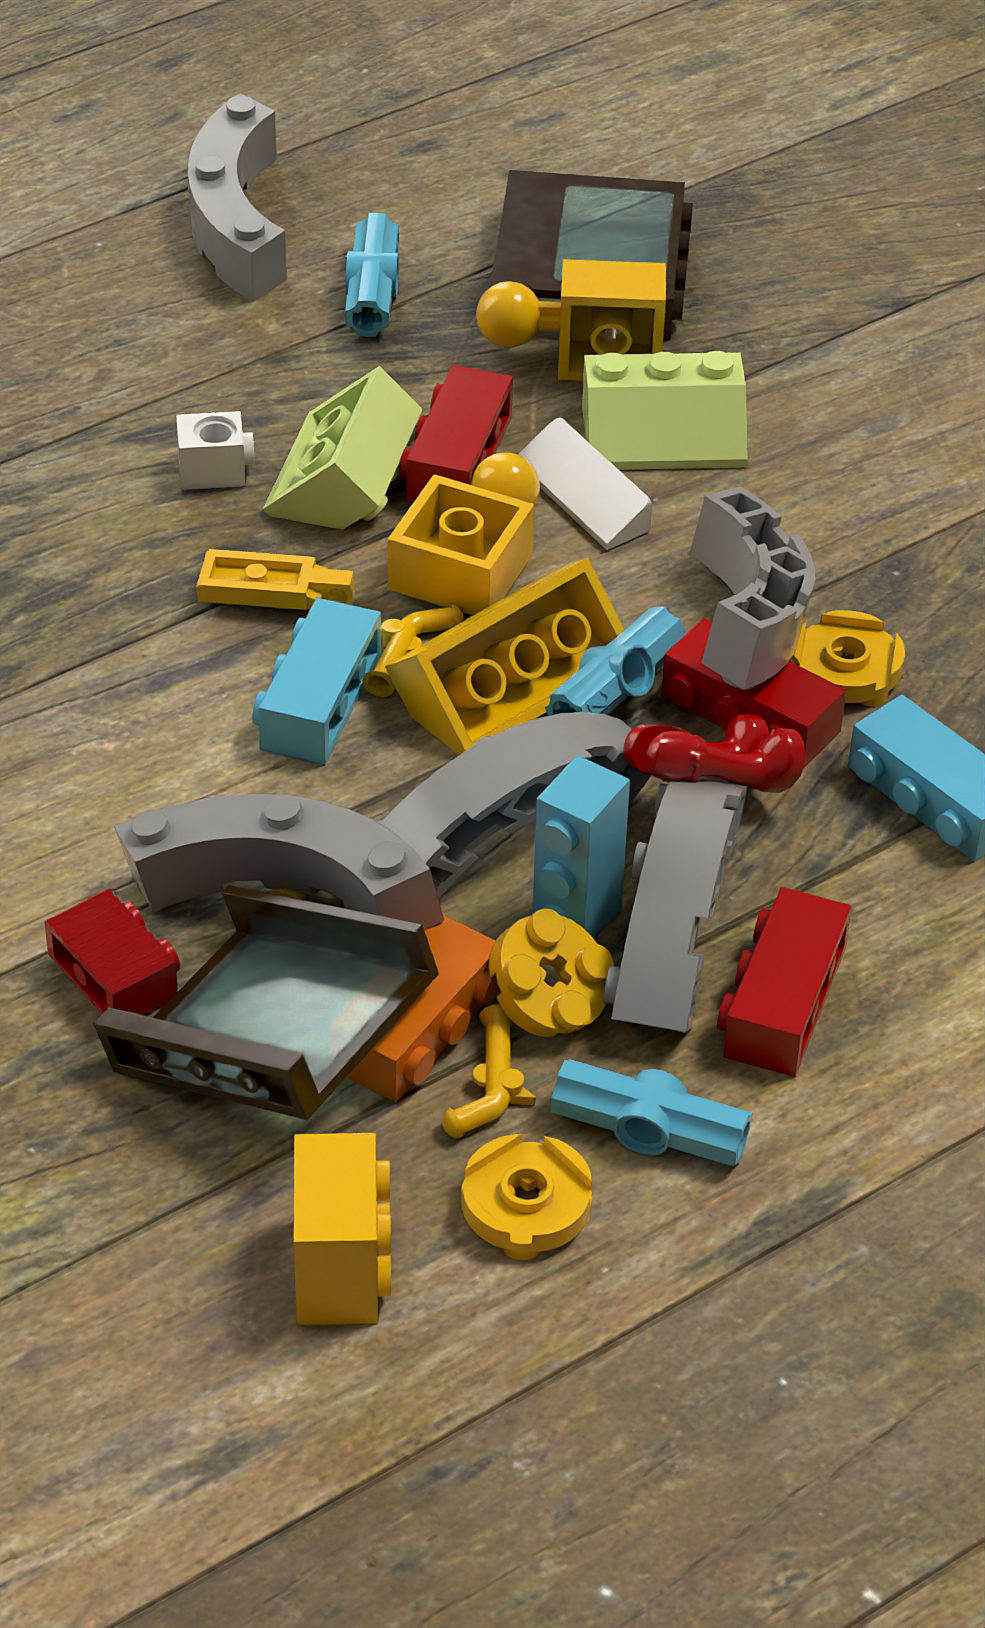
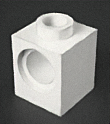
(213, 450)

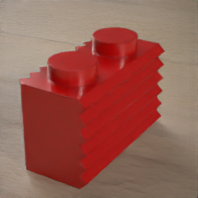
(113, 955)

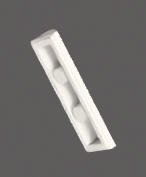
(588, 485)

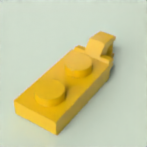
(270, 580)

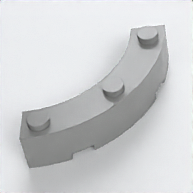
(224, 224)
(771, 583)
(499, 787)
(284, 844)
(676, 888)

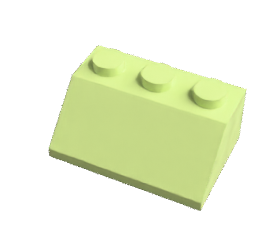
(666, 409)
(346, 455)

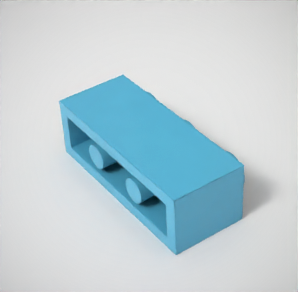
(318, 681)
(924, 771)
(582, 845)

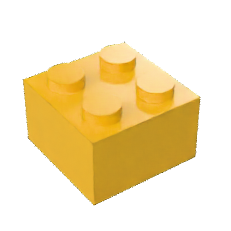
(340, 1229)

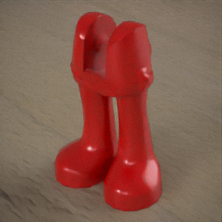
(744, 757)

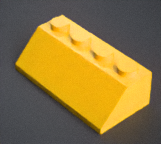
(506, 657)

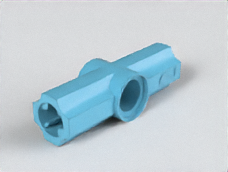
(372, 275)
(620, 668)
(651, 1112)

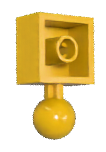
(600, 312)
(467, 539)

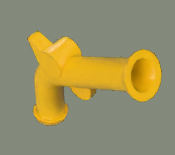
(400, 638)
(501, 1082)

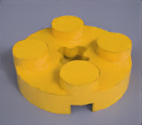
(875, 661)
(573, 955)
(520, 1224)

